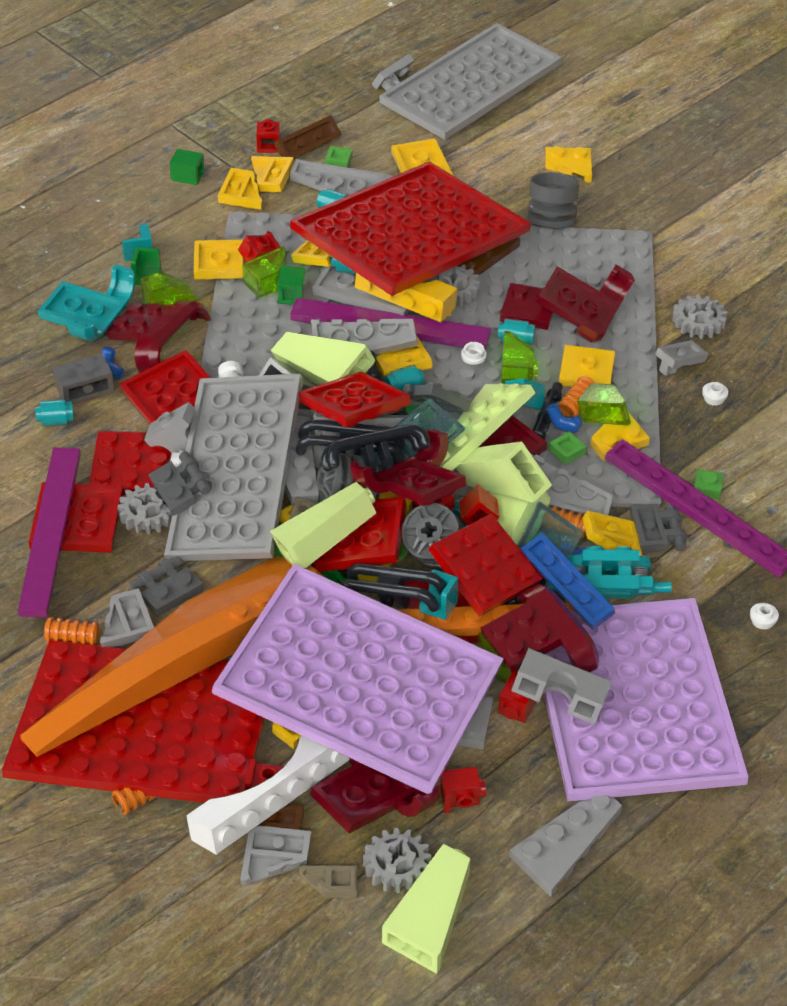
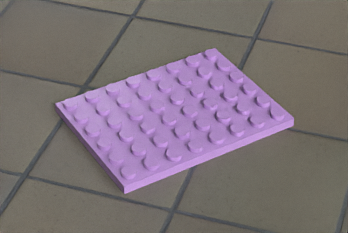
(359, 678)
(662, 715)

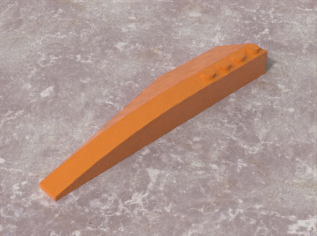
(174, 650)

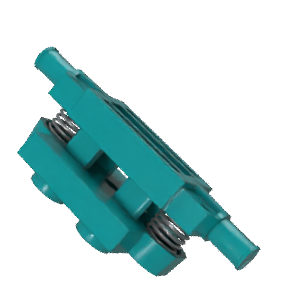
(614, 572)

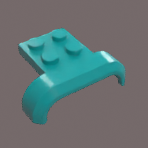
(89, 311)

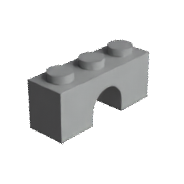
(543, 674)

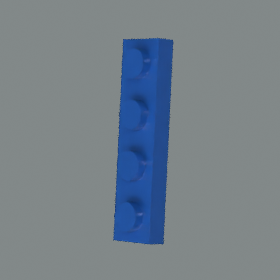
(568, 581)

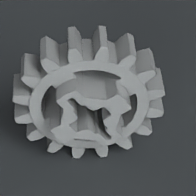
(463, 280)
(699, 316)
(144, 510)
(399, 859)

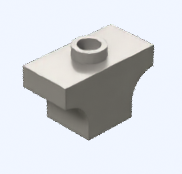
(171, 429)

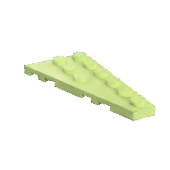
(485, 415)

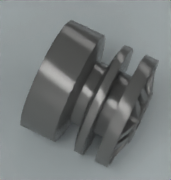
(553, 199)
(339, 478)
(420, 525)

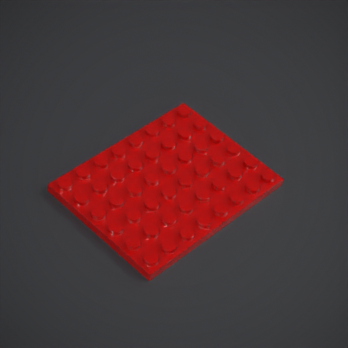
(410, 227)
(167, 747)

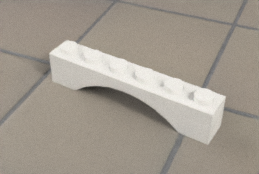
(228, 818)

